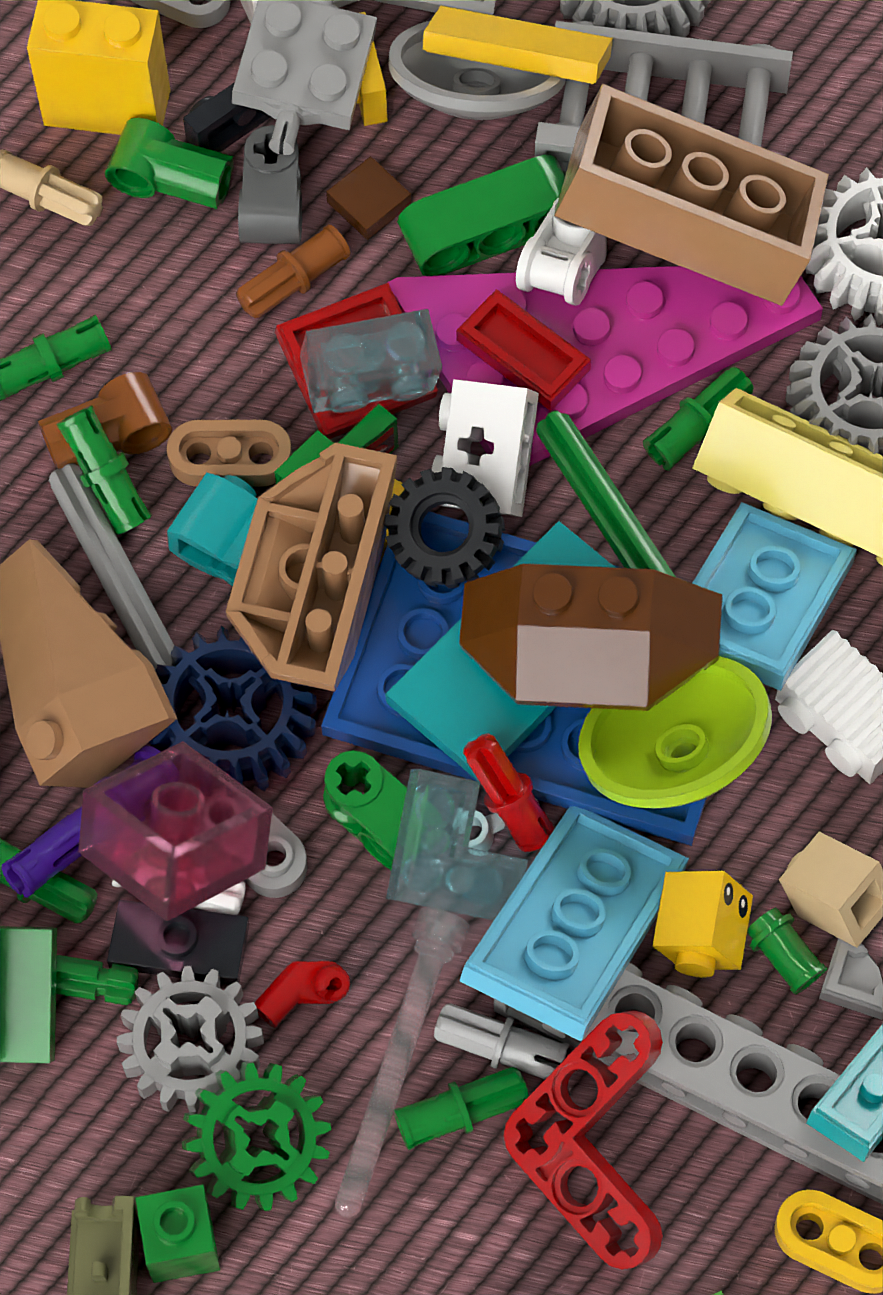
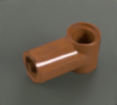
(128, 416)

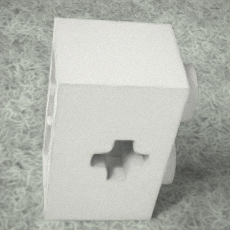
(500, 416)

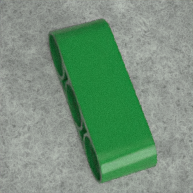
(481, 216)

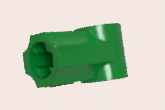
(153, 161)

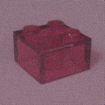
(174, 830)

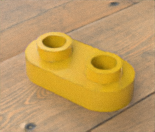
(842, 1238)

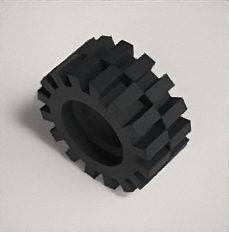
(427, 493)

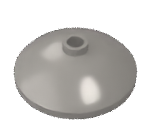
(465, 86)

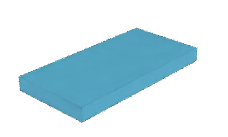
(573, 922)

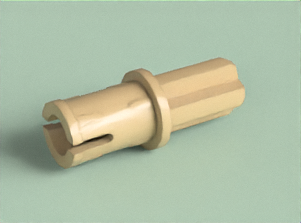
(48, 189)

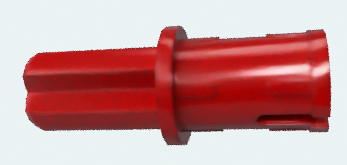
(508, 793)

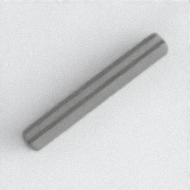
(112, 565)

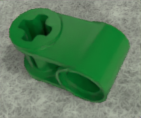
(369, 816)

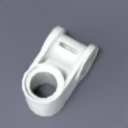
(561, 258)

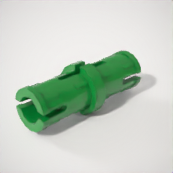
(52, 356)
(104, 470)

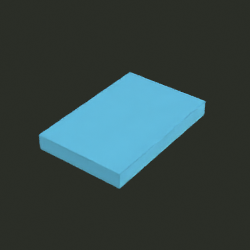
(773, 589)

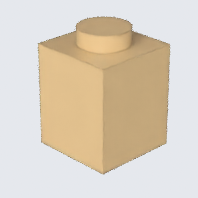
(835, 888)

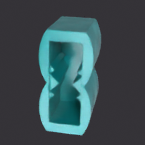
(214, 525)

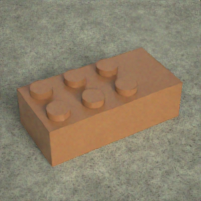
(692, 195)

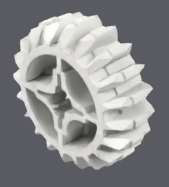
(851, 263)

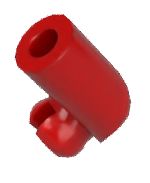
(302, 984)

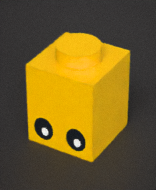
(702, 922)

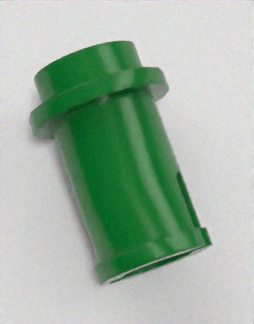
(785, 950)

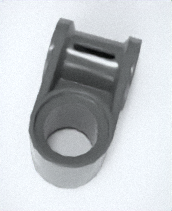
(269, 193)

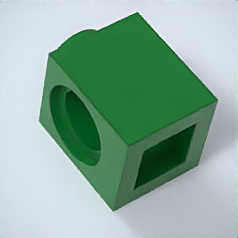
(177, 1233)

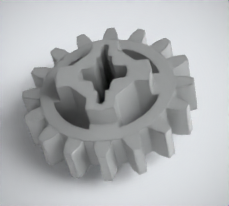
(207, 1017)

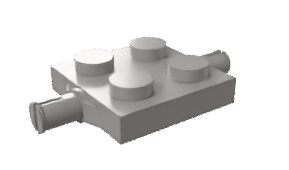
(303, 65)

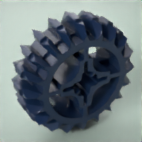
(260, 752)

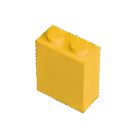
(97, 65)

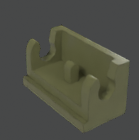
(104, 1248)

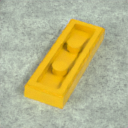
(517, 44)

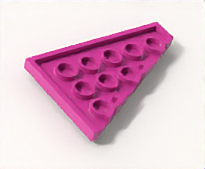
(639, 326)

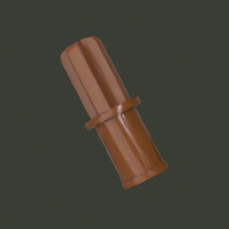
(293, 272)

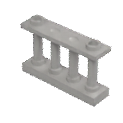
(698, 61)

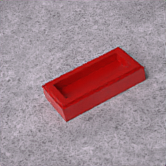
(523, 349)

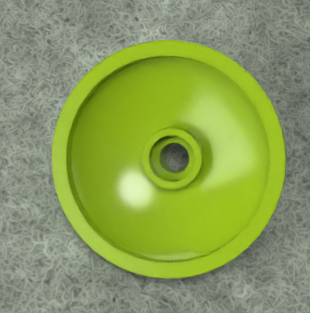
(682, 745)

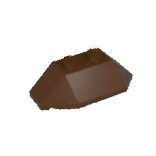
(589, 634)

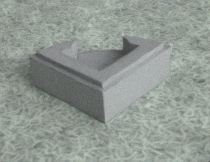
(854, 980)

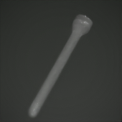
(438, 938)

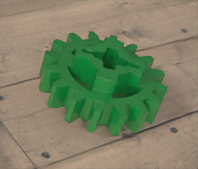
(275, 1110)

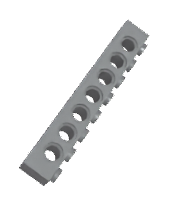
(713, 1084)

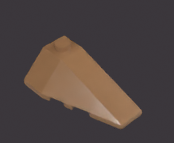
(72, 682)

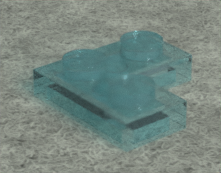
(433, 855)

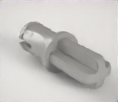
(498, 1041)

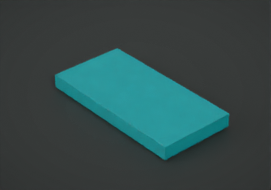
(455, 698)

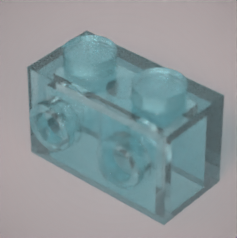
(370, 361)

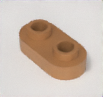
(230, 449)

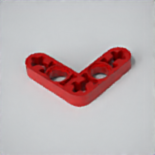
(570, 1148)

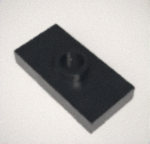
(191, 939)

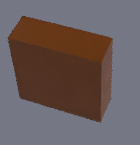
(368, 198)

